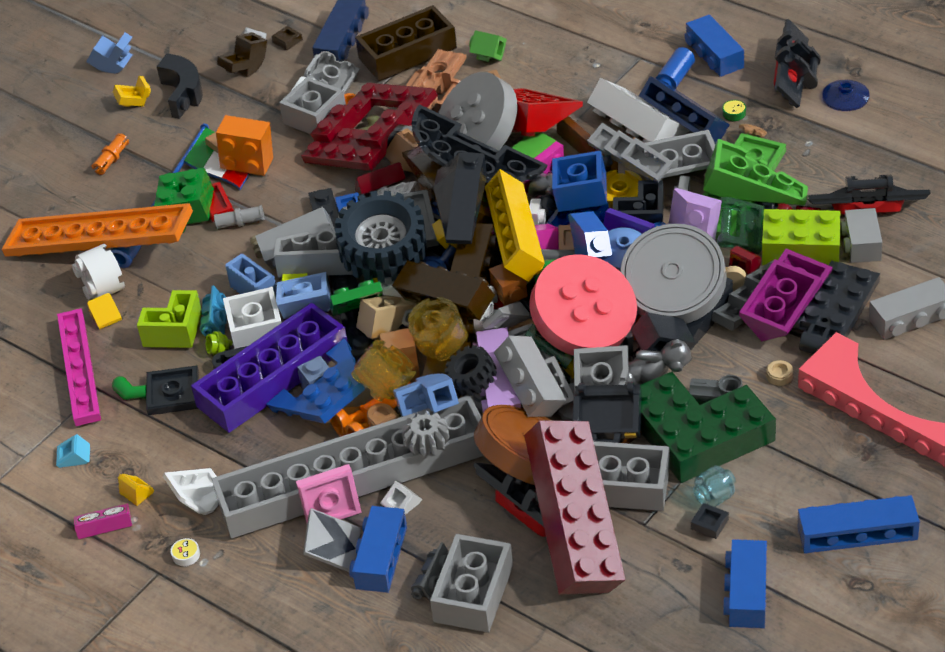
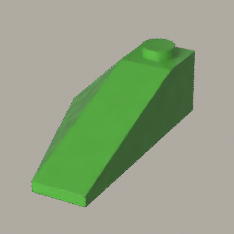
(741, 177)

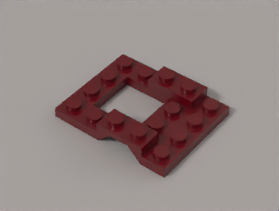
(341, 145)

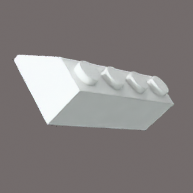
(633, 112)

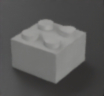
(309, 104)

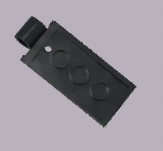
(835, 305)

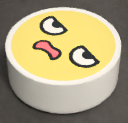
(185, 552)

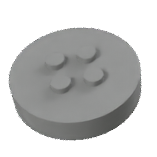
(483, 107)
(675, 271)

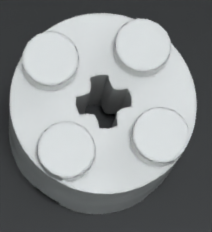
(98, 272)

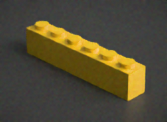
(514, 226)

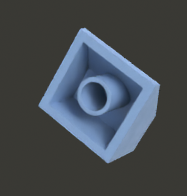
(299, 292)

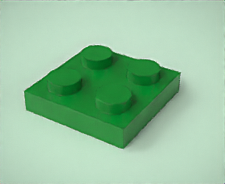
(349, 300)

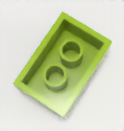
(802, 231)

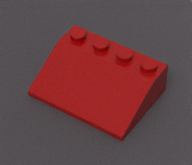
(541, 110)

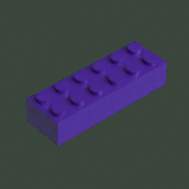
(266, 367)

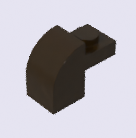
(247, 55)

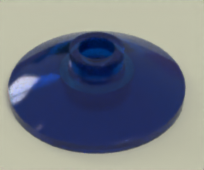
(845, 95)

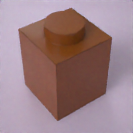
(507, 285)

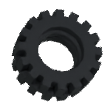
(477, 378)

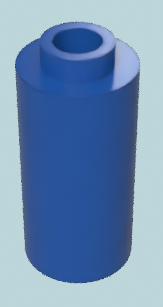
(676, 67)

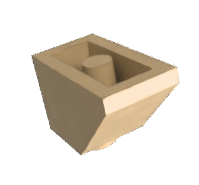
(382, 314)

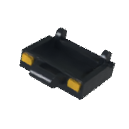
(610, 409)

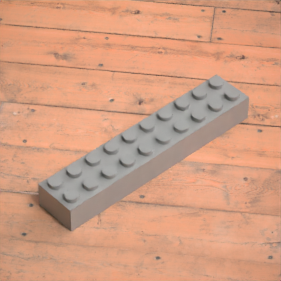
(377, 456)

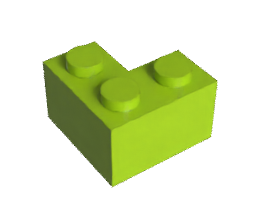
(172, 325)

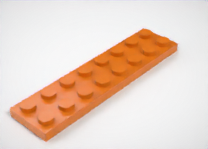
(93, 229)

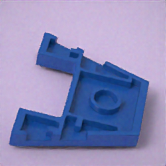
(328, 394)

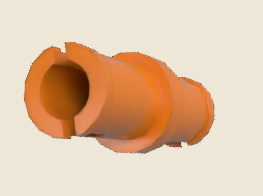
(110, 154)

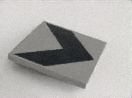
(331, 540)

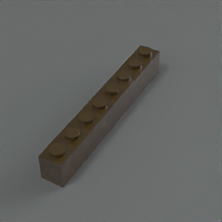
(473, 261)

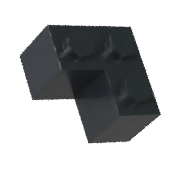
(648, 204)

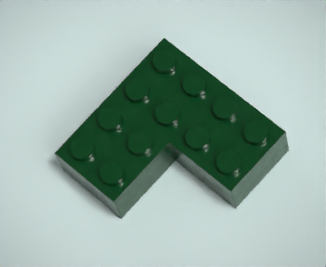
(705, 432)

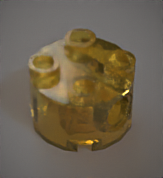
(437, 328)
(383, 370)

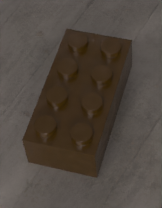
(405, 42)

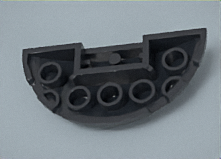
(442, 141)

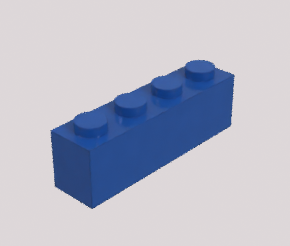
(858, 524)

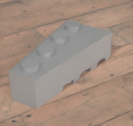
(309, 254)

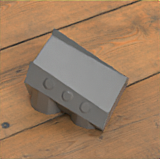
(332, 72)

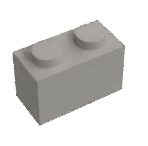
(862, 235)

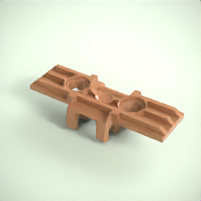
(443, 81)

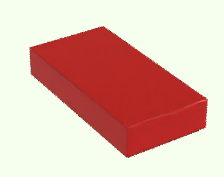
(220, 201)

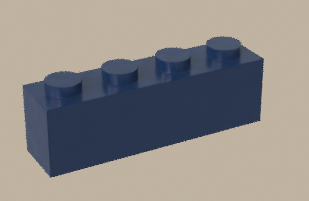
(341, 28)
(682, 108)

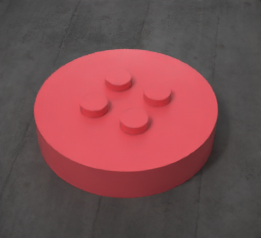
(582, 304)

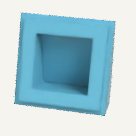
(73, 452)

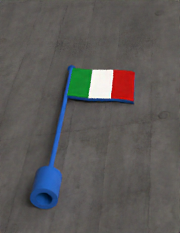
(197, 156)

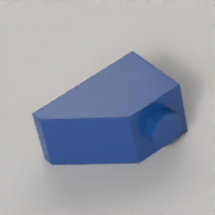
(589, 235)

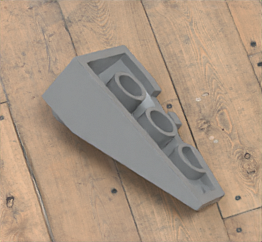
(601, 365)

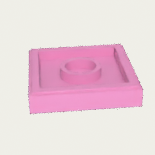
(330, 493)

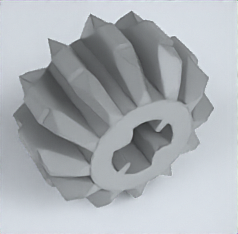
(425, 433)

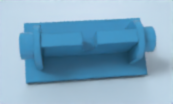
(213, 312)

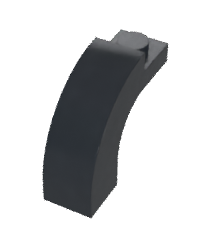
(183, 74)

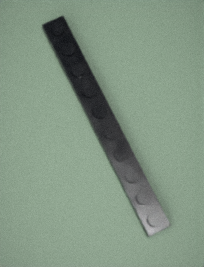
(356, 338)

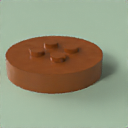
(503, 440)

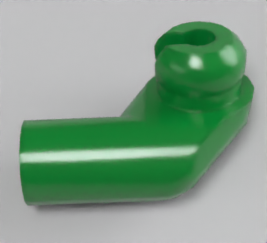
(126, 390)

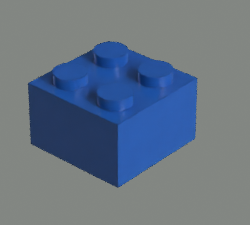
(579, 181)

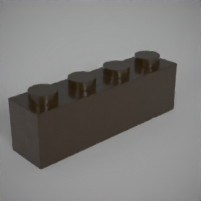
(423, 282)

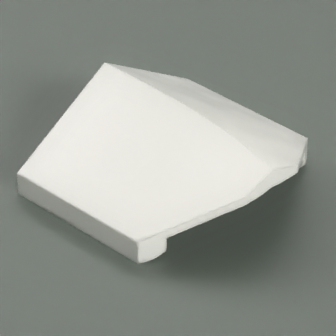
(194, 489)

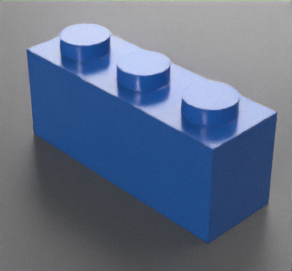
(714, 45)
(378, 549)
(746, 583)

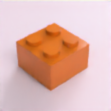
(244, 145)

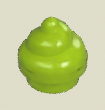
(217, 343)

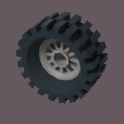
(380, 235)

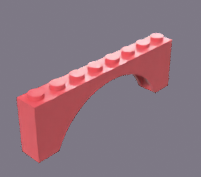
(837, 380)

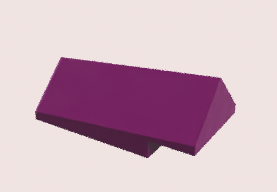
(783, 294)

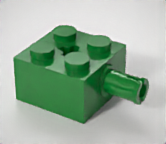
(184, 188)

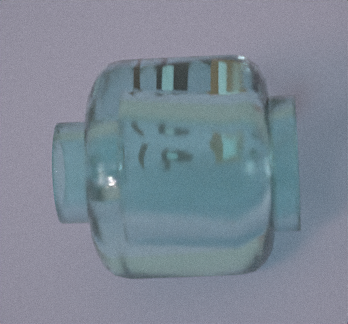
(714, 486)

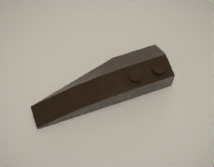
(426, 170)

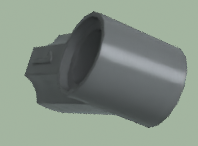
(706, 390)

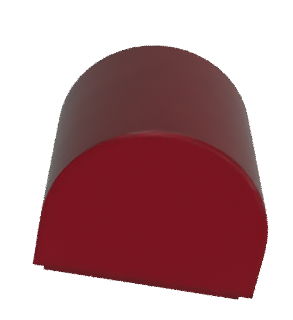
(744, 259)

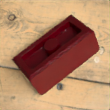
(379, 178)

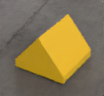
(134, 488)

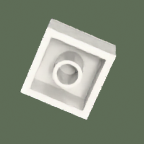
(251, 315)

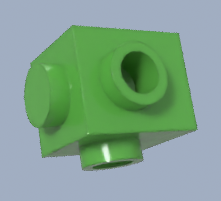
(487, 46)

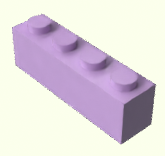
(500, 391)

